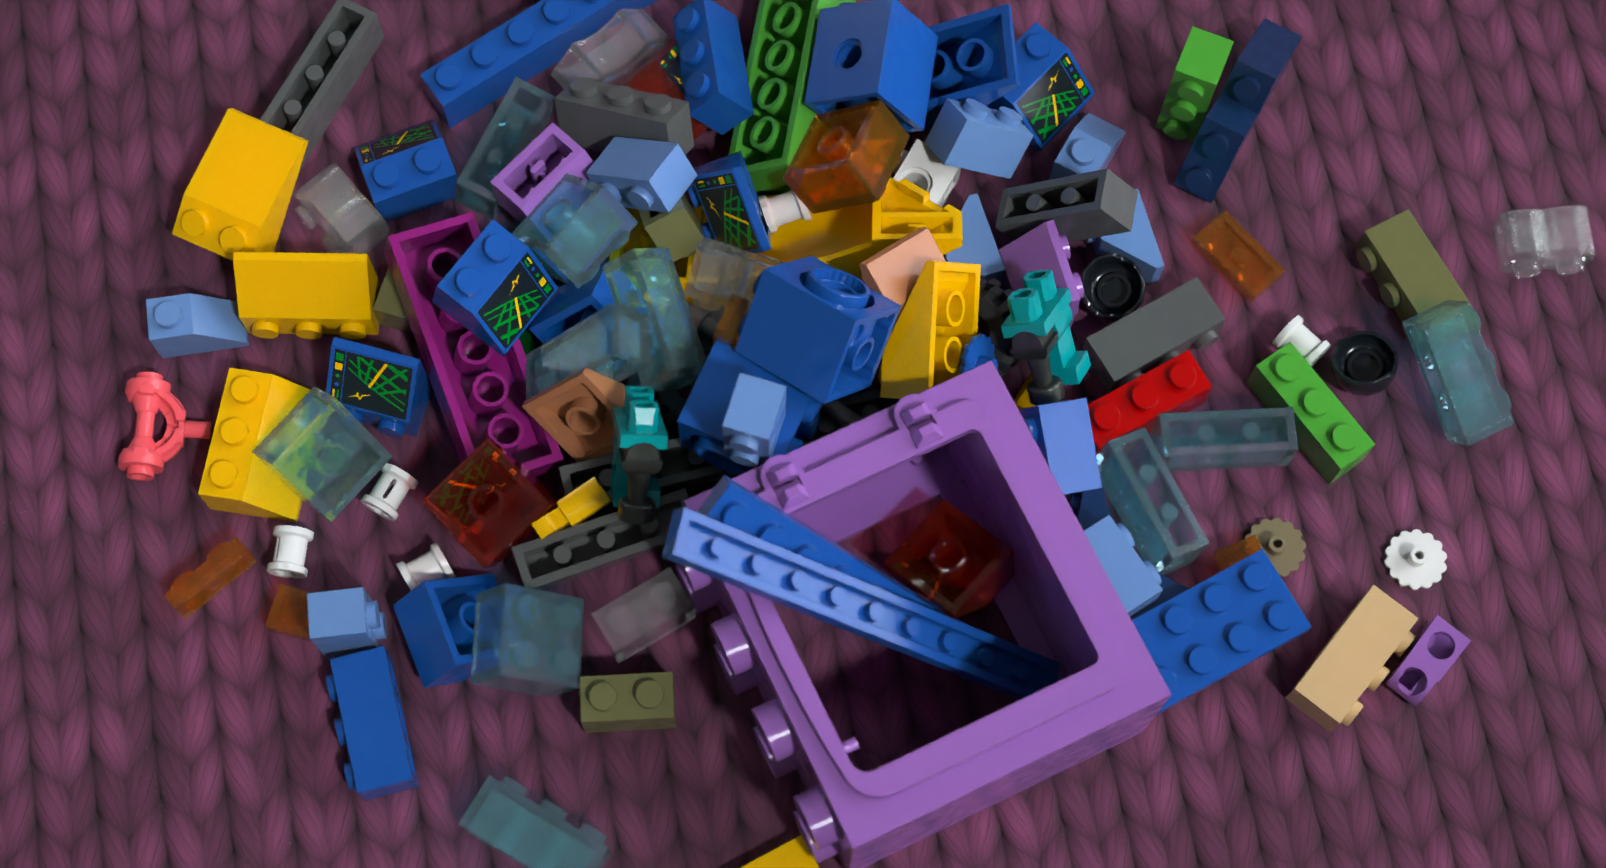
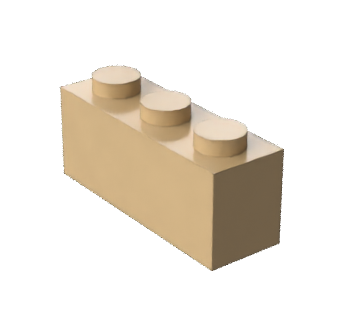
(1353, 660)

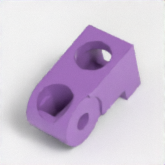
(1427, 660)

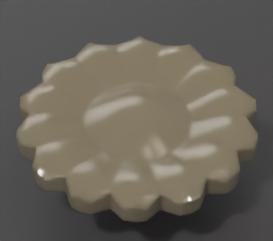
(1280, 543)

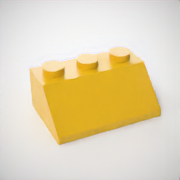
(306, 294)
(232, 474)

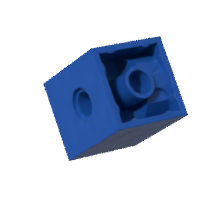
(872, 55)
(816, 328)
(709, 400)

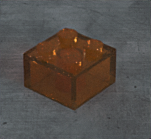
(846, 157)

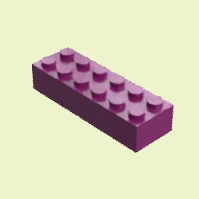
(472, 382)

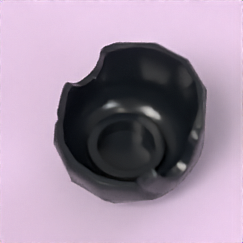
(1112, 286)
(1364, 363)

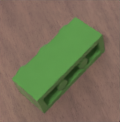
(1193, 84)
(1323, 425)

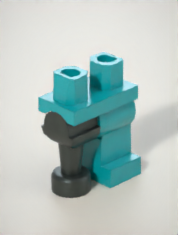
(1043, 337)
(637, 456)

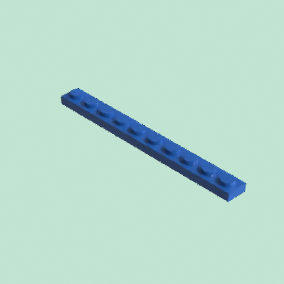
(854, 605)

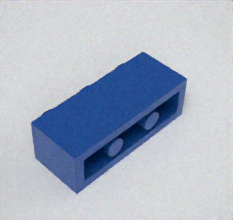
(712, 65)
(372, 724)

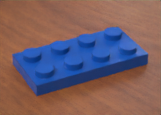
(1220, 626)

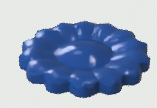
(977, 353)

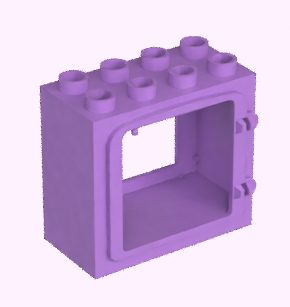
(982, 459)

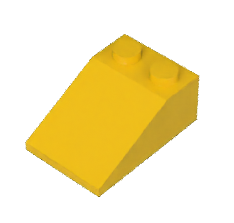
(241, 187)
(932, 329)

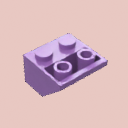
(538, 170)
(1042, 250)

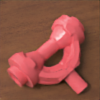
(148, 396)

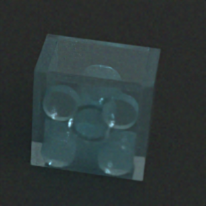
(575, 229)
(322, 453)
(527, 640)

